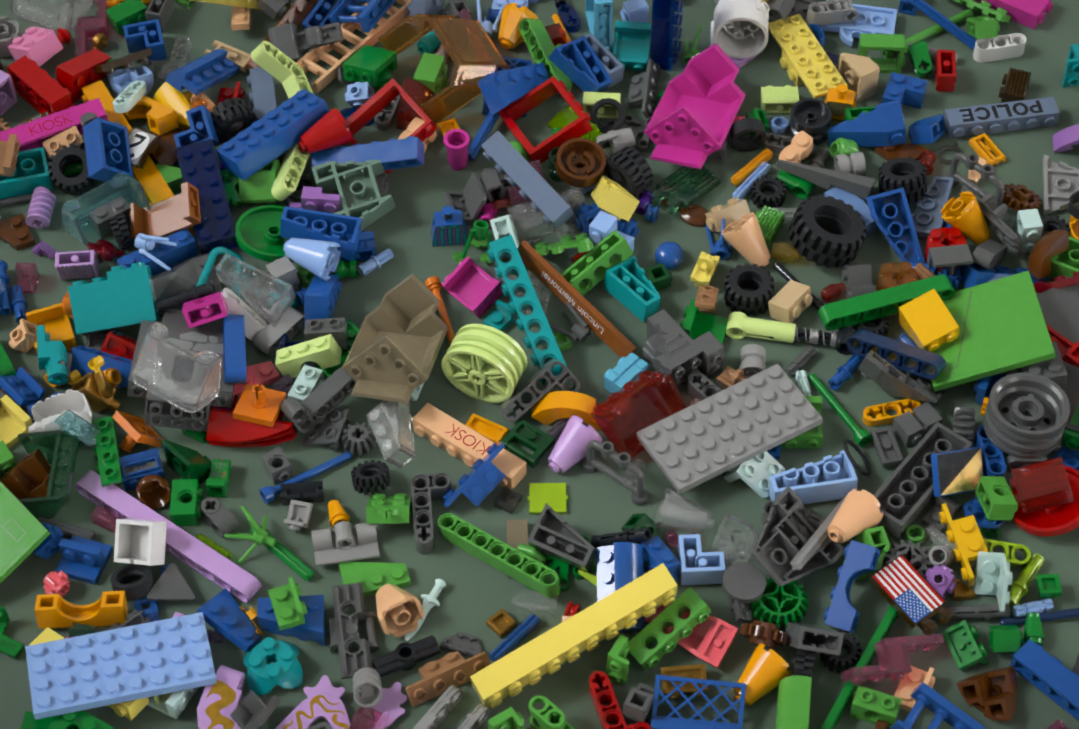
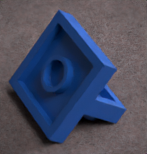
(83, 559)

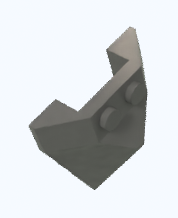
(183, 277)
(896, 381)
(784, 536)

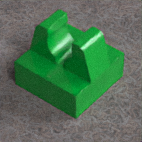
(1048, 586)

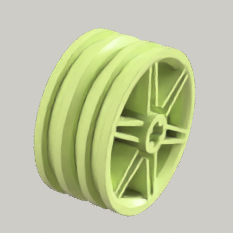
(484, 363)

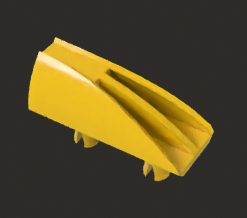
(177, 101)

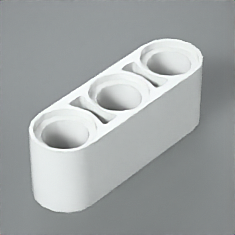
(999, 47)
(252, 321)

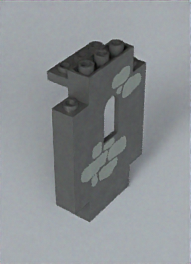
(193, 340)

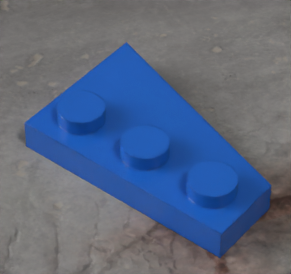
(229, 620)

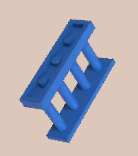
(368, 15)
(942, 709)

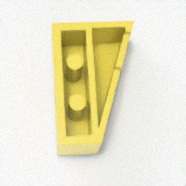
(614, 198)

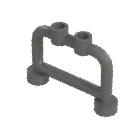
(986, 174)
(591, 464)

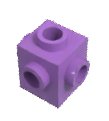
(948, 583)

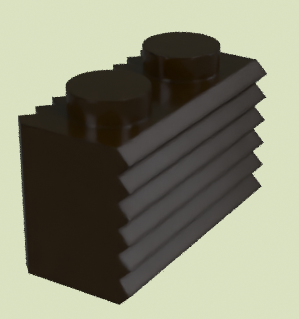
(1016, 85)

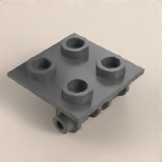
(329, 430)

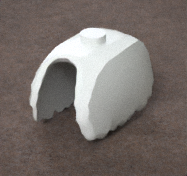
(48, 411)

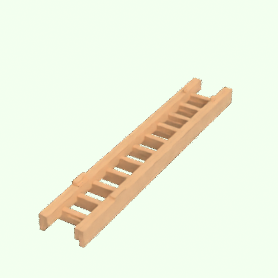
(309, 60)

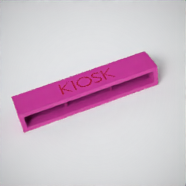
(34, 133)

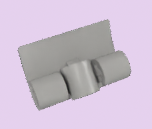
(345, 543)

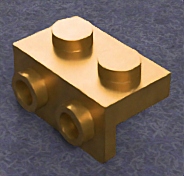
(689, 671)

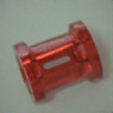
(928, 162)

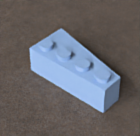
(818, 481)

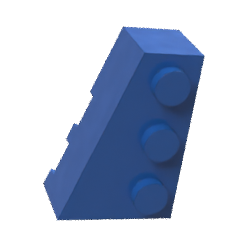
(581, 65)
(315, 621)

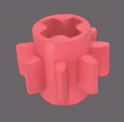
(56, 583)

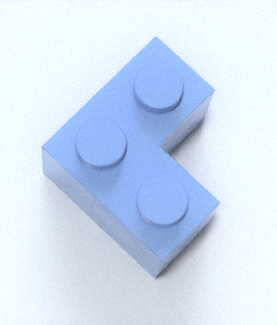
(603, 225)
(699, 566)

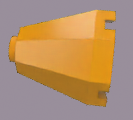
(509, 31)

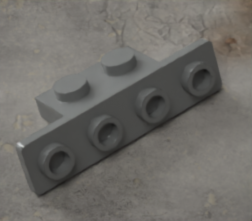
(644, 89)

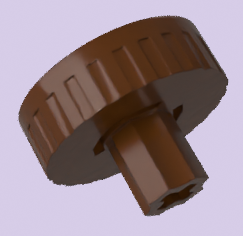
(578, 171)

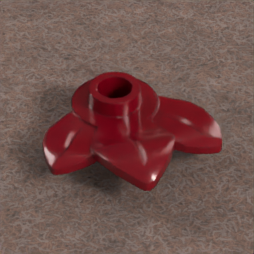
(105, 249)

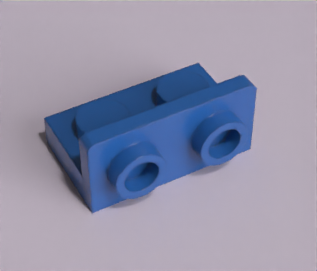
(22, 387)

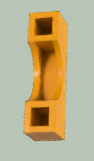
(160, 117)
(56, 612)

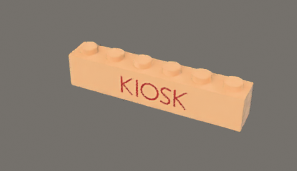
(465, 443)

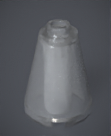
(682, 514)

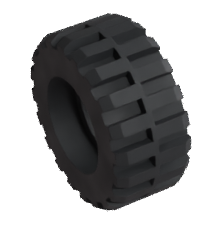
(810, 234)

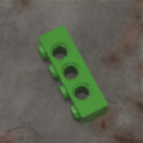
(593, 265)
(670, 617)

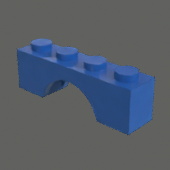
(859, 560)

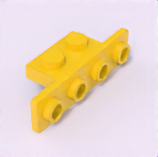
(966, 539)

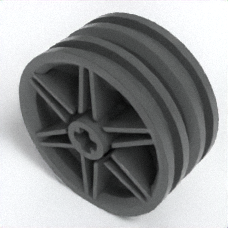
(1026, 415)

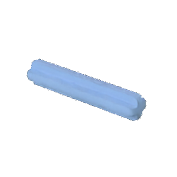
(746, 186)

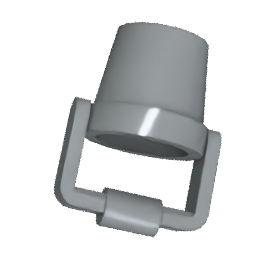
(617, 140)

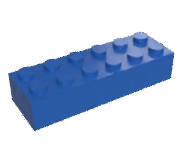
(271, 134)

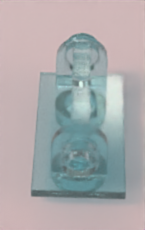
(78, 426)

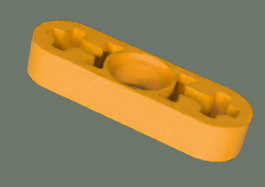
(884, 418)

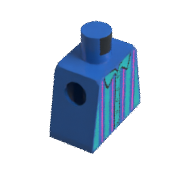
(448, 227)

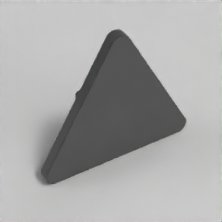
(171, 587)

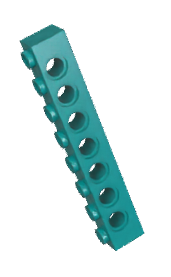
(506, 248)

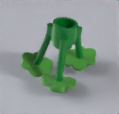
(477, 237)

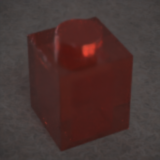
(556, 34)

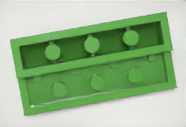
(793, 702)

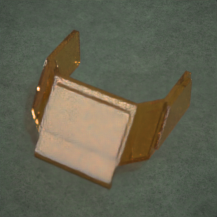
(466, 45)

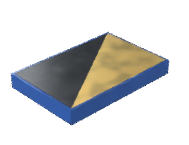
(956, 471)

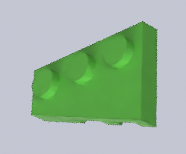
(374, 575)

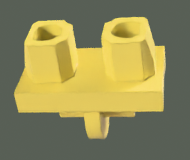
(704, 269)

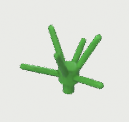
(259, 536)

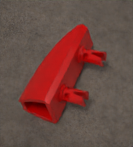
(232, 432)

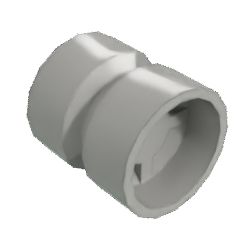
(851, 164)
(752, 359)
(367, 687)

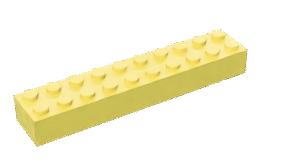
(574, 636)

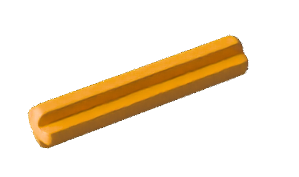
(749, 168)

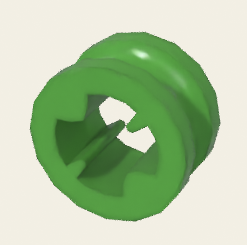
(915, 529)

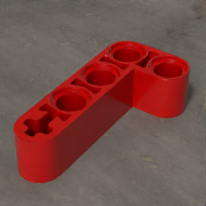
(612, 712)

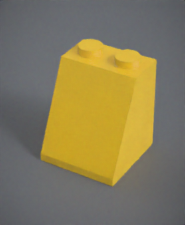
(928, 321)

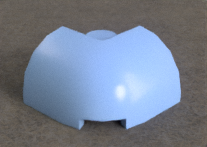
(123, 77)

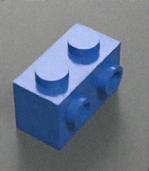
(656, 553)

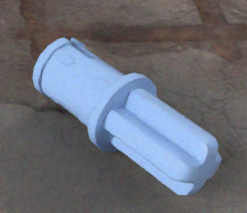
(375, 262)

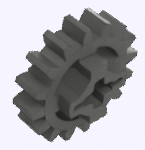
(914, 553)

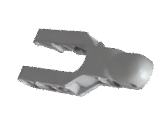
(445, 705)

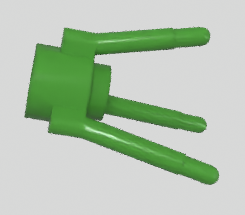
(688, 53)

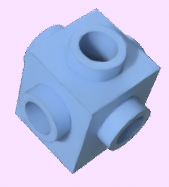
(358, 94)

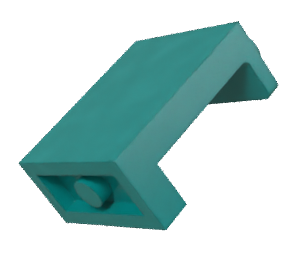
(632, 44)

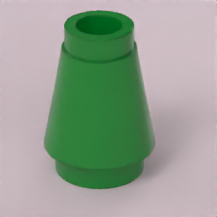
(1033, 629)

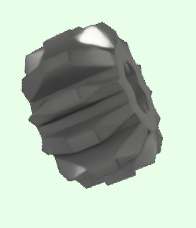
(964, 422)
(358, 439)

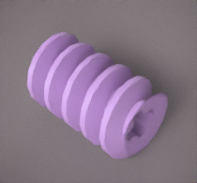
(40, 208)

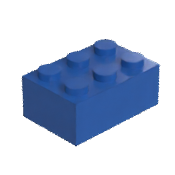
(106, 149)

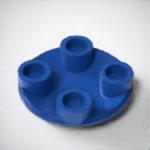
(974, 508)

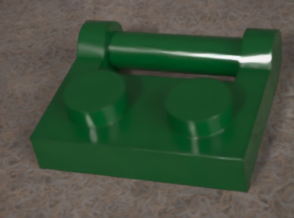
(531, 438)

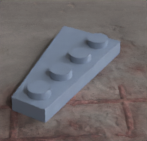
(928, 210)

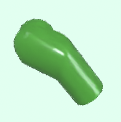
(532, 552)

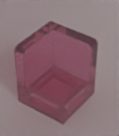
(27, 276)
(365, 718)

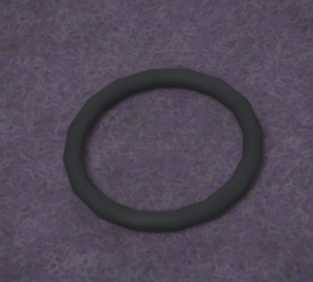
(859, 469)

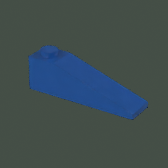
(895, 221)

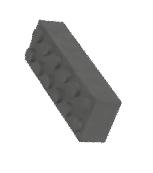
(911, 484)

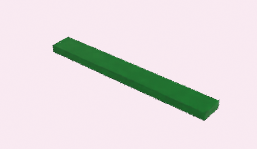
(865, 660)

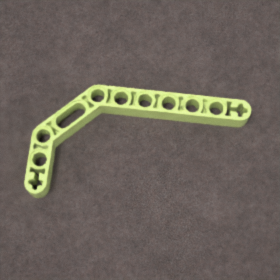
(293, 80)

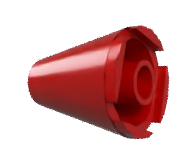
(326, 133)

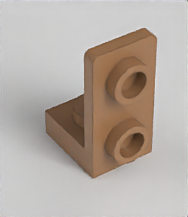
(707, 298)

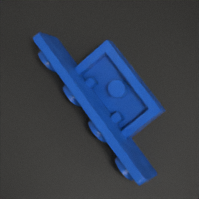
(480, 480)

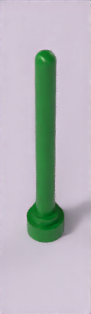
(861, 436)

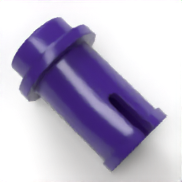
(645, 199)

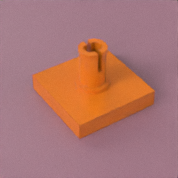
(259, 405)
(136, 431)

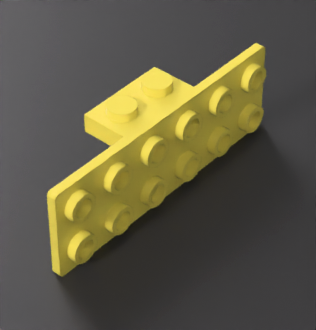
(804, 56)

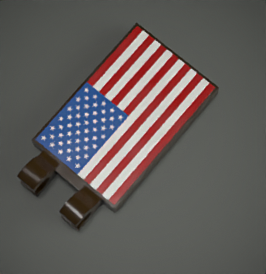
(911, 595)

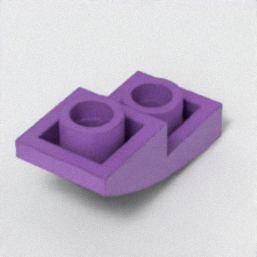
(1066, 139)

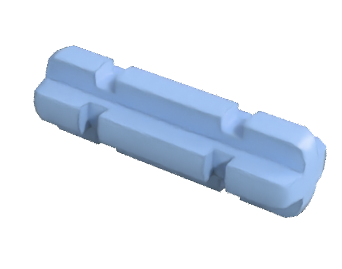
(1032, 607)

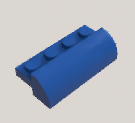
(203, 72)
(616, 568)

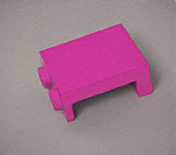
(472, 287)

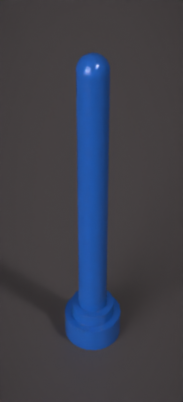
(269, 493)

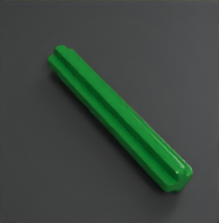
(289, 559)

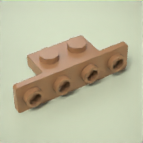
(442, 673)

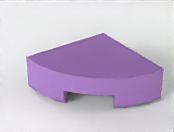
(44, 249)

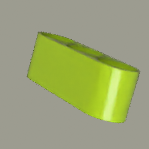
(1009, 550)

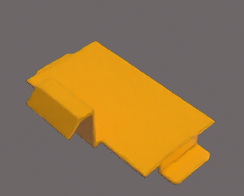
(252, 614)

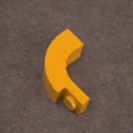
(564, 405)

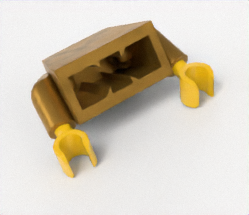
(95, 387)

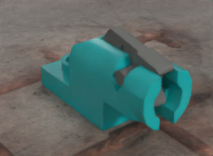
(53, 357)

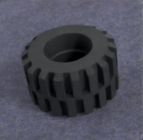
(231, 118)
(61, 161)
(629, 170)
(905, 174)
(753, 278)

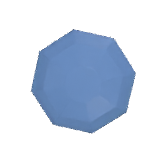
(779, 125)

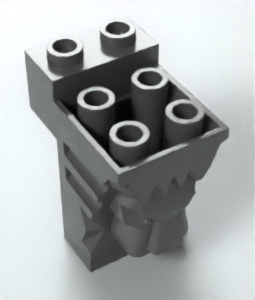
(677, 354)

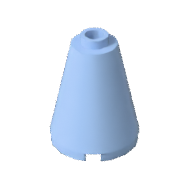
(314, 255)

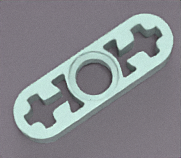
(129, 96)

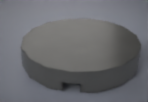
(744, 582)

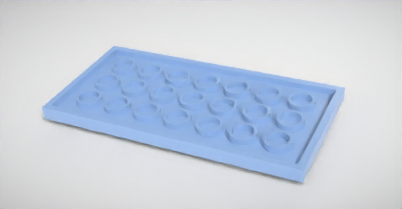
(119, 665)

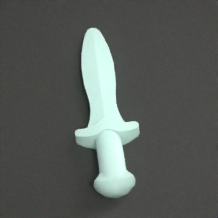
(429, 602)

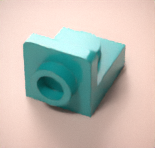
(500, 317)

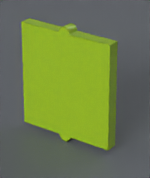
(551, 493)

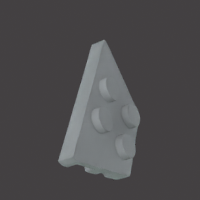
(1058, 185)

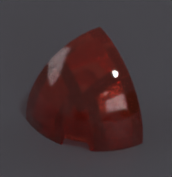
(419, 94)

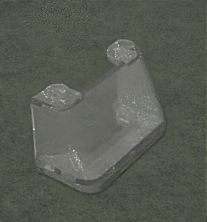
(51, 13)
(176, 374)

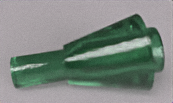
(83, 629)

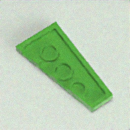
(985, 7)

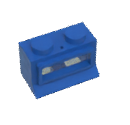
(139, 465)

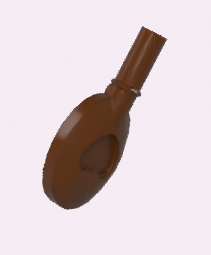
(692, 215)

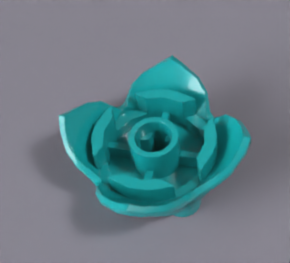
(264, 676)

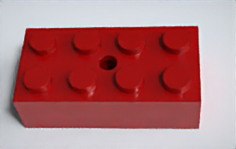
(38, 87)

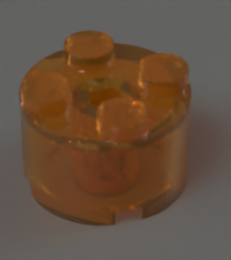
(895, 274)

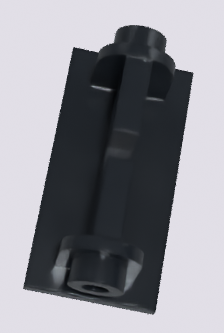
(302, 491)

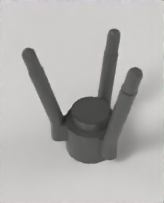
(579, 329)

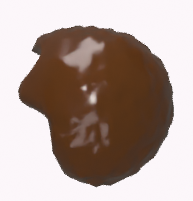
(153, 491)

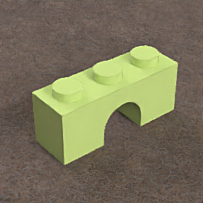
(321, 350)

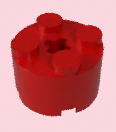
(944, 237)

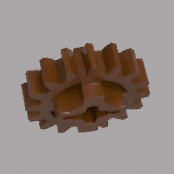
(1020, 198)
(764, 634)

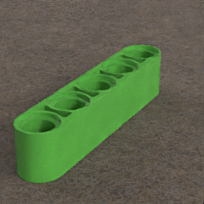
(541, 48)

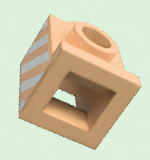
(23, 336)

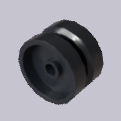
(812, 117)

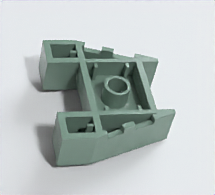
(356, 188)

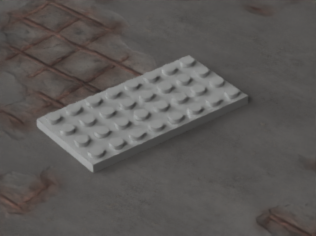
(728, 428)

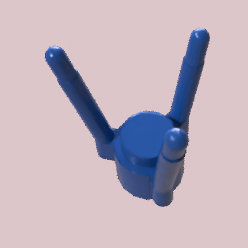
(721, 247)

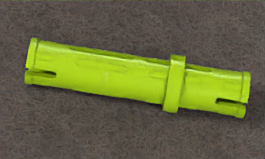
(1020, 587)

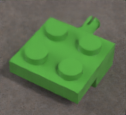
(389, 509)

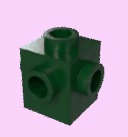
(640, 521)

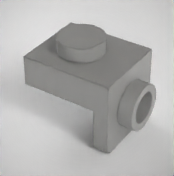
(298, 515)

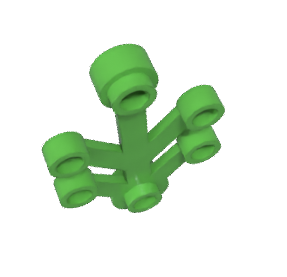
(582, 242)

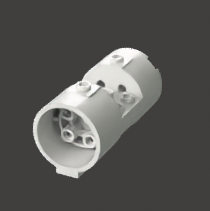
(740, 27)

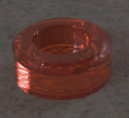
(501, 204)

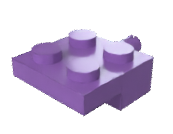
(314, 199)

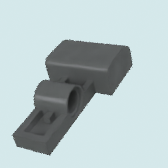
(293, 43)

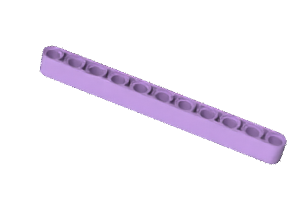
(178, 542)

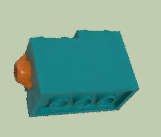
(114, 302)

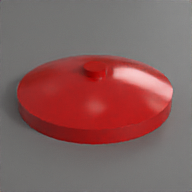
(1052, 520)

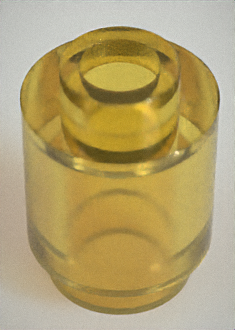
(784, 252)

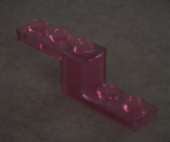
(89, 26)
(892, 658)

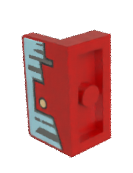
(119, 344)

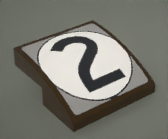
(140, 144)

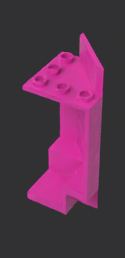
(696, 110)

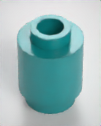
(428, 43)

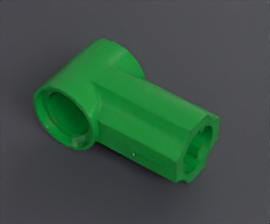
(800, 187)

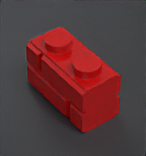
(945, 70)

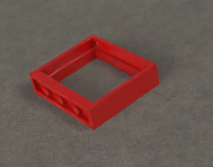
(534, 98)
(379, 102)

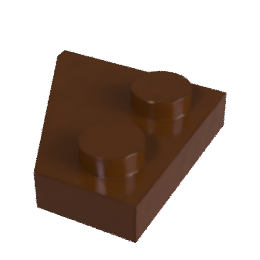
(903, 150)
(16, 232)

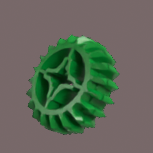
(791, 597)

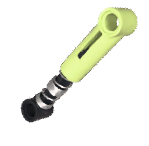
(742, 326)

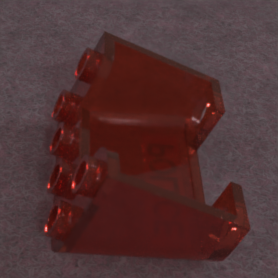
(635, 407)

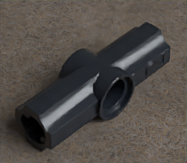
(417, 652)

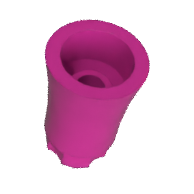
(456, 145)

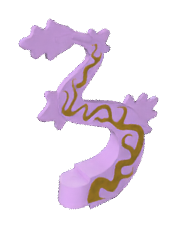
(321, 702)

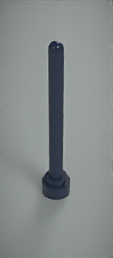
(1048, 616)

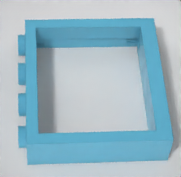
(600, 20)

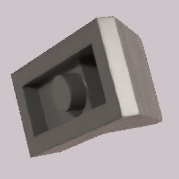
(932, 517)

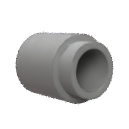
(934, 555)

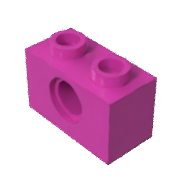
(205, 309)

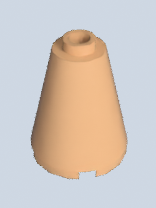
(748, 239)
(856, 513)

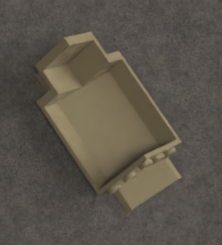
(397, 343)

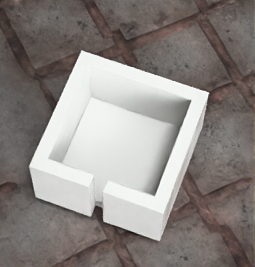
(140, 541)

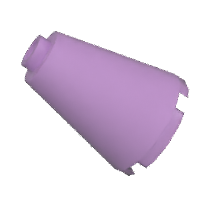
(572, 445)

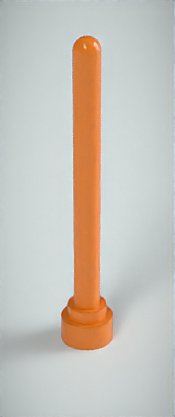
(434, 285)

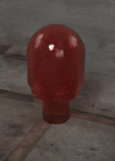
(832, 291)

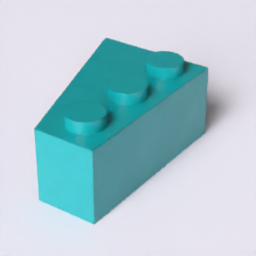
(632, 289)

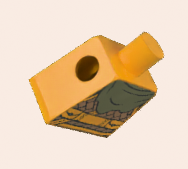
(838, 100)

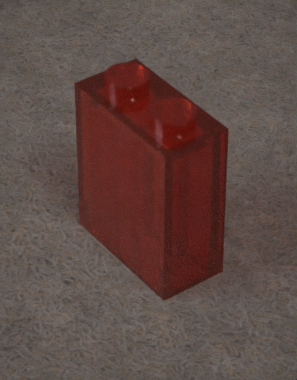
(1041, 485)

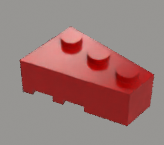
(81, 72)

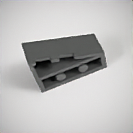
(559, 540)

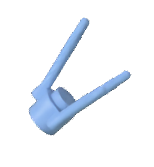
(489, 28)
(147, 242)

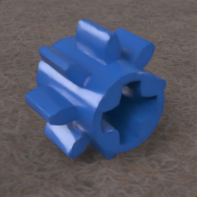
(628, 227)
(955, 279)

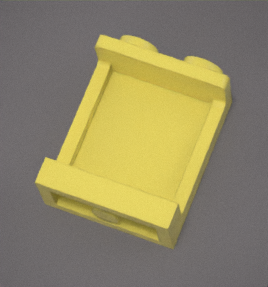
(12, 421)

